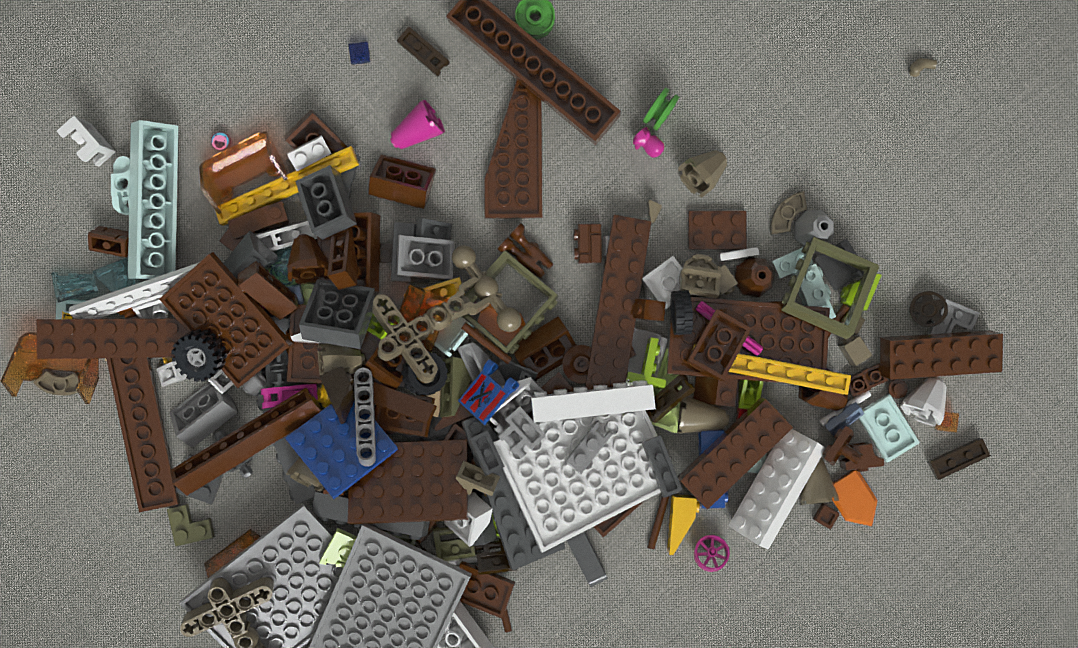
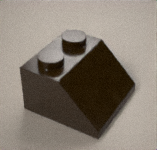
(340, 390)

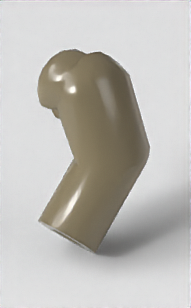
(920, 64)

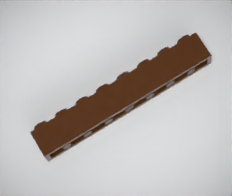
(245, 442)

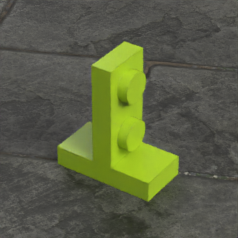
(649, 366)

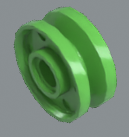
(541, 27)
(661, 108)

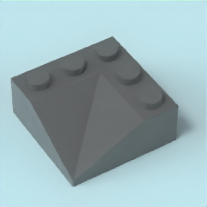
(337, 315)

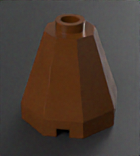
(306, 261)
(748, 280)
(823, 398)

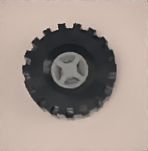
(189, 358)

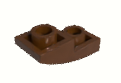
(866, 379)

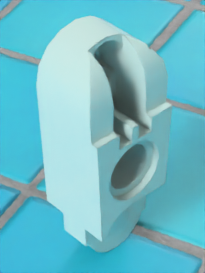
(120, 174)

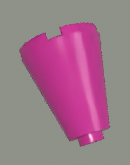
(417, 126)

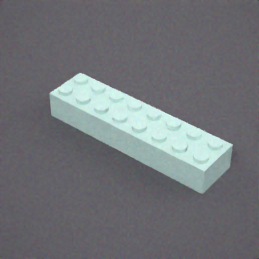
(152, 199)

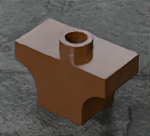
(867, 461)

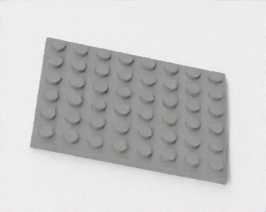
(301, 585)
(390, 596)

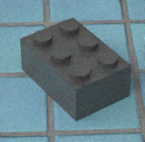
(326, 202)

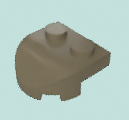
(700, 276)

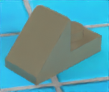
(474, 477)

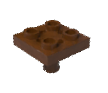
(841, 447)

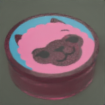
(221, 141)

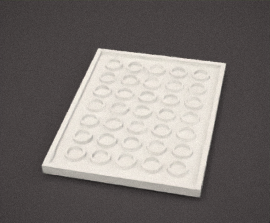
(566, 503)

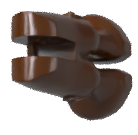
(531, 256)

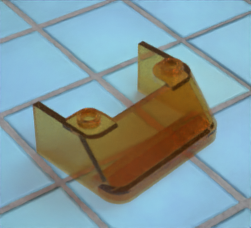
(238, 166)
(26, 367)

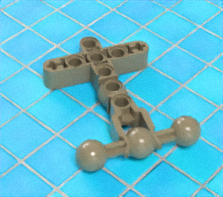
(485, 289)
(258, 592)

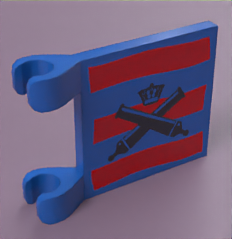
(485, 394)

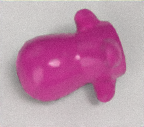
(651, 143)

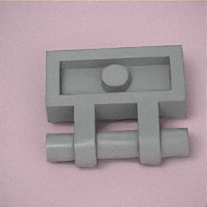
(524, 428)

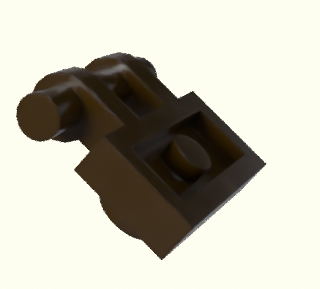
(492, 562)

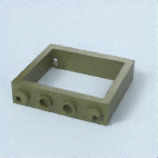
(537, 318)
(848, 328)

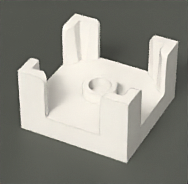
(87, 133)
(663, 280)

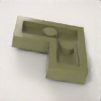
(185, 530)

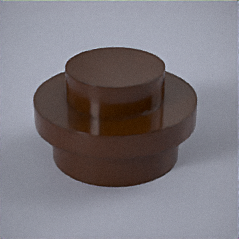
(897, 388)

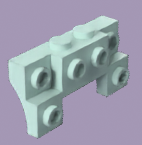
(812, 290)

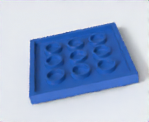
(331, 449)

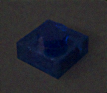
(359, 53)

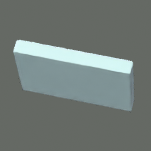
(888, 428)

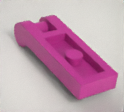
(284, 393)

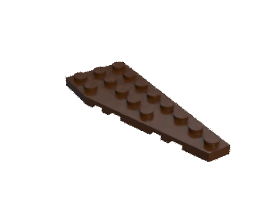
(515, 168)

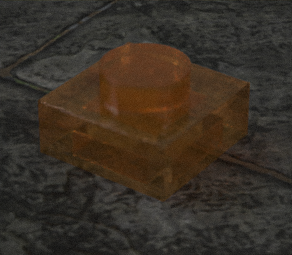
(949, 423)

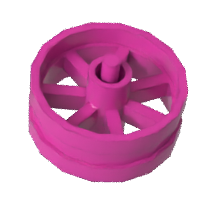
(711, 553)

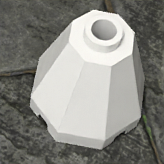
(927, 401)

